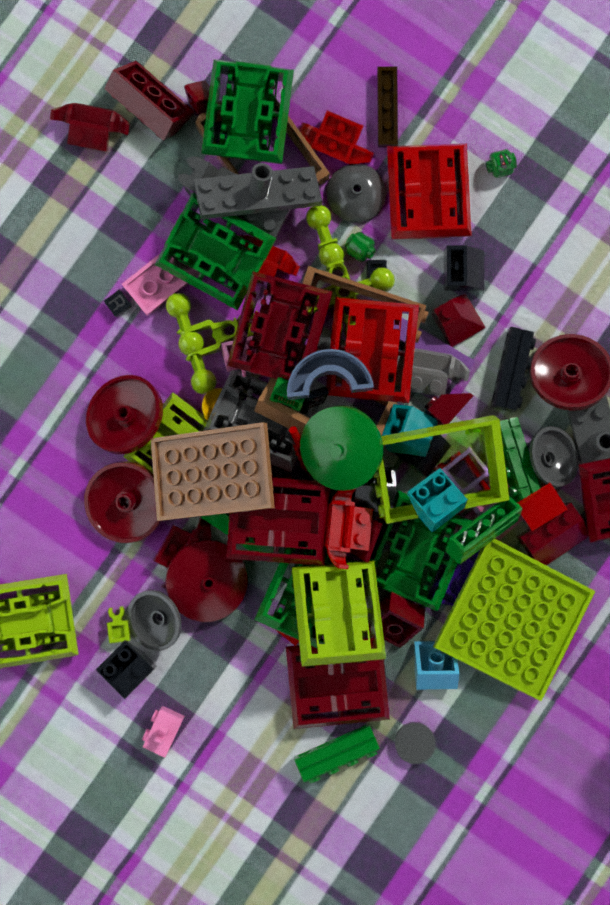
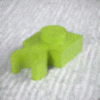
(119, 628)

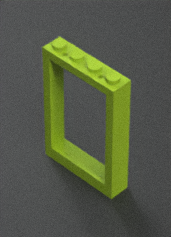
(495, 461)

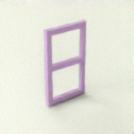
(474, 455)

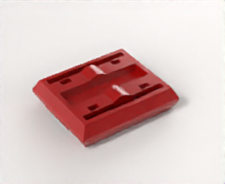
(429, 191)
(375, 345)

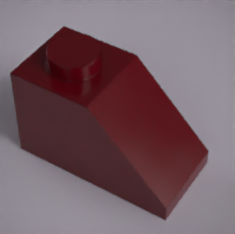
(197, 95)

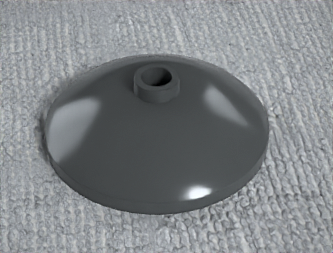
(352, 205)
(554, 456)
(146, 621)

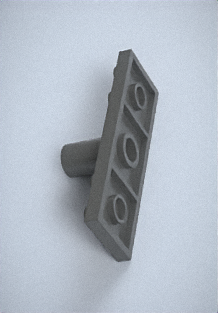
(257, 191)
(587, 429)

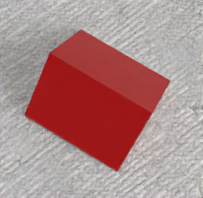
(541, 506)

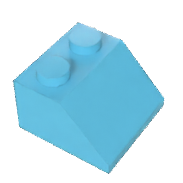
(434, 668)

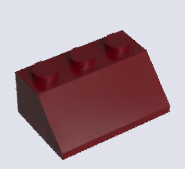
(555, 536)

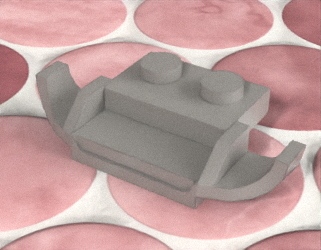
(433, 370)

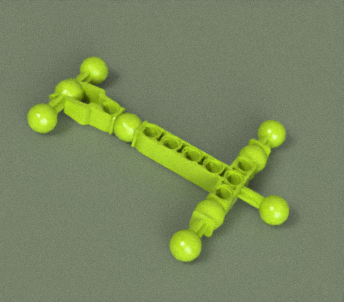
(192, 343)

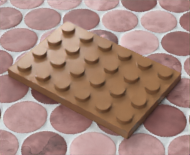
(212, 472)

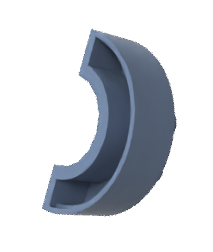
(328, 363)

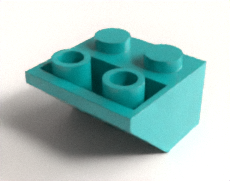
(408, 418)
(436, 500)

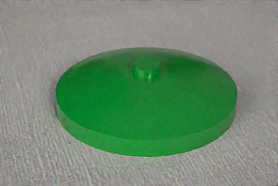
(341, 447)

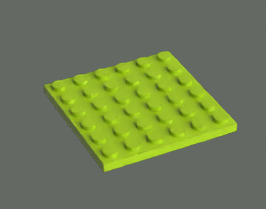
(514, 618)

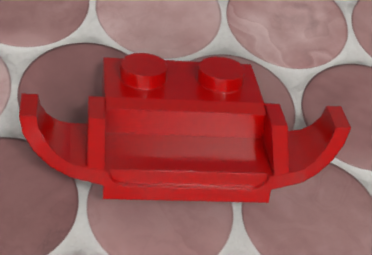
(337, 139)
(276, 259)
(346, 528)

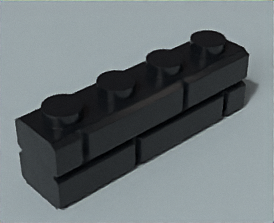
(512, 369)

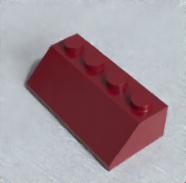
(148, 99)

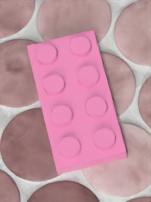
(153, 285)

